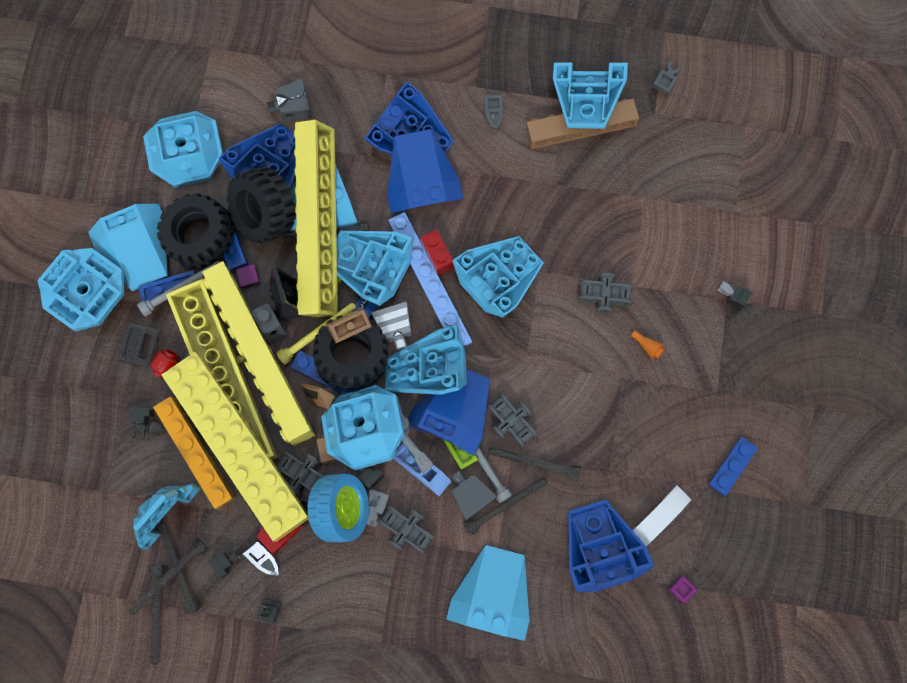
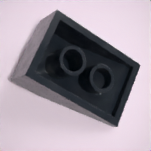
(284, 294)

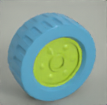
(337, 508)

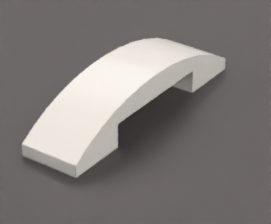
(662, 515)

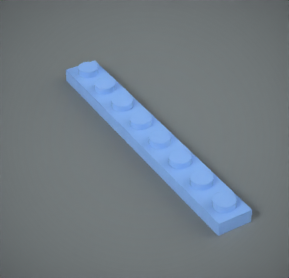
(429, 279)

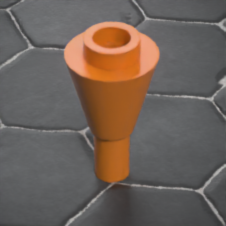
(652, 347)

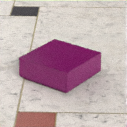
(247, 276)
(682, 589)

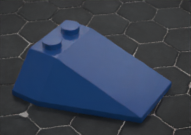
(420, 173)
(603, 549)

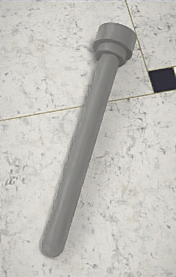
(147, 307)
(501, 492)

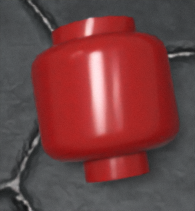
(163, 362)

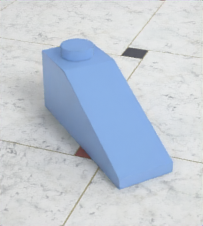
(432, 478)

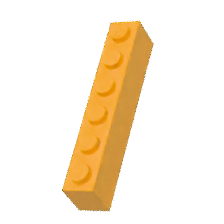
(194, 452)

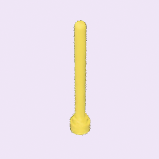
(286, 354)

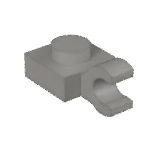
(377, 503)

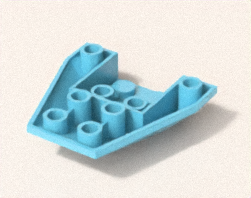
(132, 243)
(498, 274)
(429, 365)

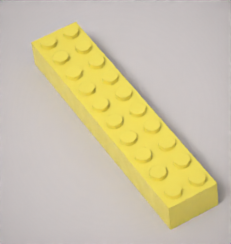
(316, 219)
(207, 336)
(258, 353)
(236, 447)

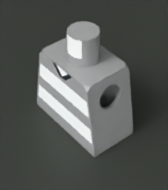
(394, 324)

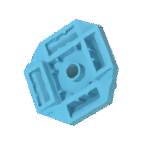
(185, 164)
(67, 278)
(375, 439)

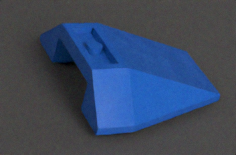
(404, 115)
(269, 149)
(456, 414)

